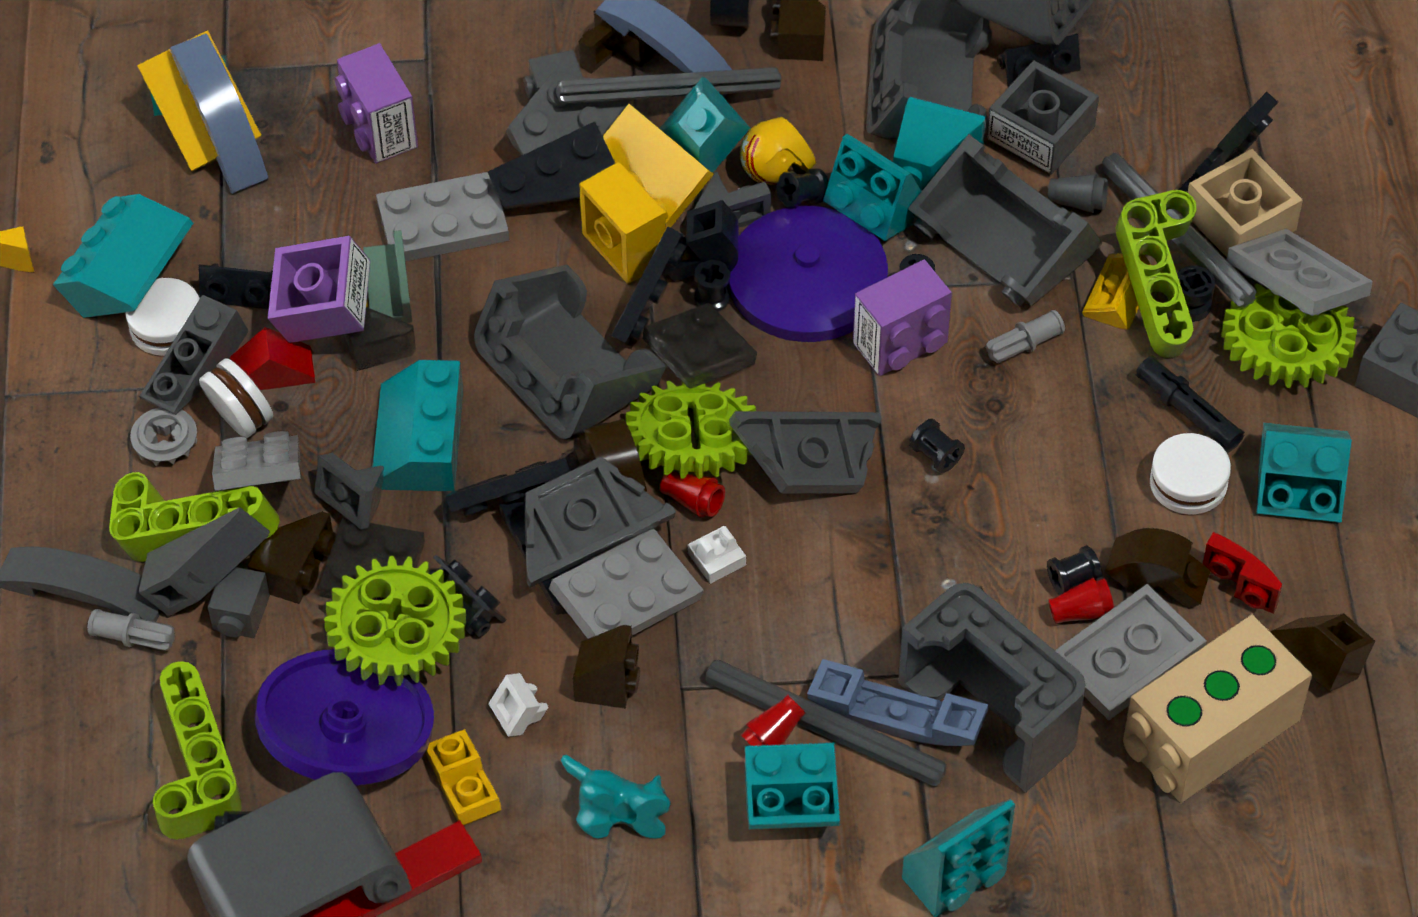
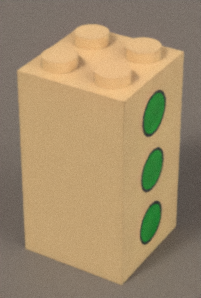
(1215, 708)

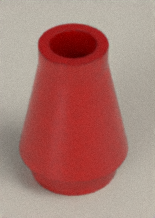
(699, 496)
(1083, 602)
(774, 724)

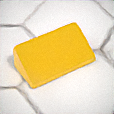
(1113, 295)

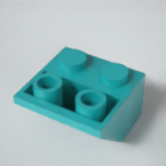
(871, 189)
(1302, 472)
(791, 786)

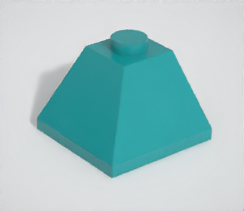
(705, 125)
(931, 136)

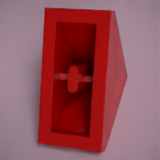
(274, 361)

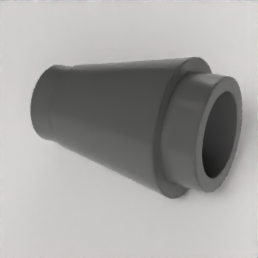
(1079, 192)

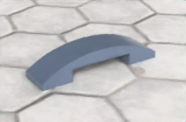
(664, 33)
(220, 112)
(896, 711)

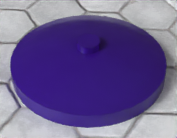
(803, 272)
(332, 721)

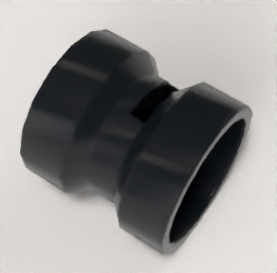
(1198, 289)

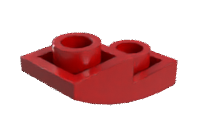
(1255, 581)

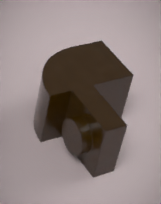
(604, 41)
(616, 445)
(1159, 560)

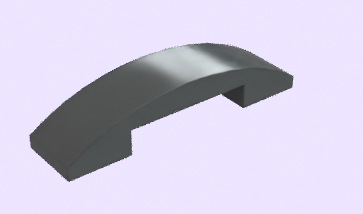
(76, 578)

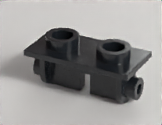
(1059, 58)
(235, 285)
(478, 603)

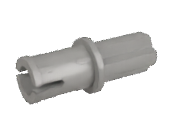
(1025, 336)
(131, 630)

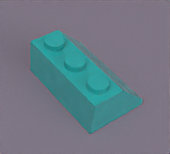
(121, 255)
(420, 426)

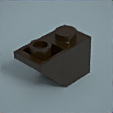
(799, 29)
(294, 555)
(1328, 647)
(607, 668)

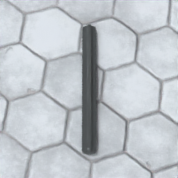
(665, 85)
(1191, 243)
(830, 724)

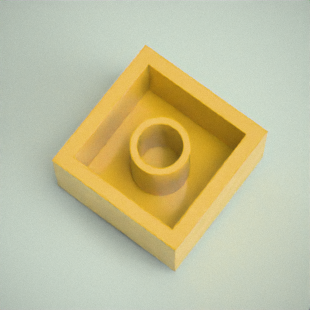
(621, 220)

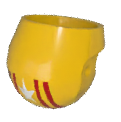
(772, 148)

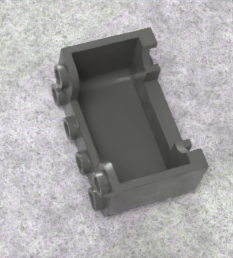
(1001, 662)

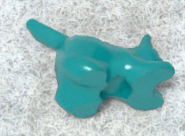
(613, 800)

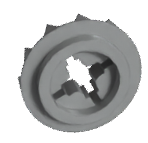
(161, 421)

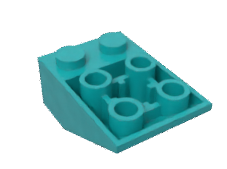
(961, 858)

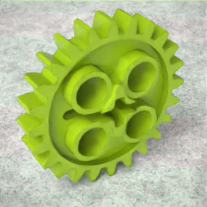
(1285, 341)
(664, 429)
(395, 620)

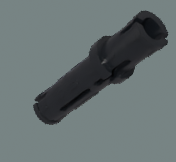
(1176, 392)

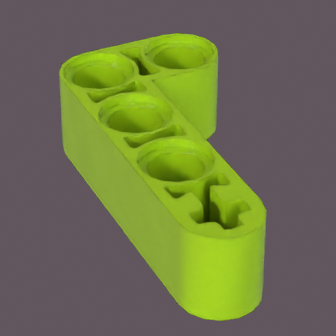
(1162, 276)
(146, 521)
(196, 743)

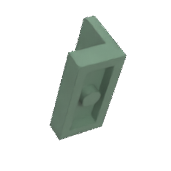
(388, 279)

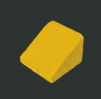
(15, 250)

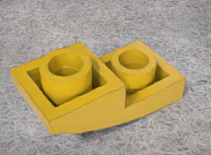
(462, 777)

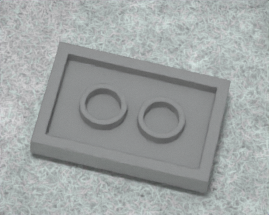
(444, 216)
(1299, 272)
(256, 462)
(627, 586)
(1130, 649)

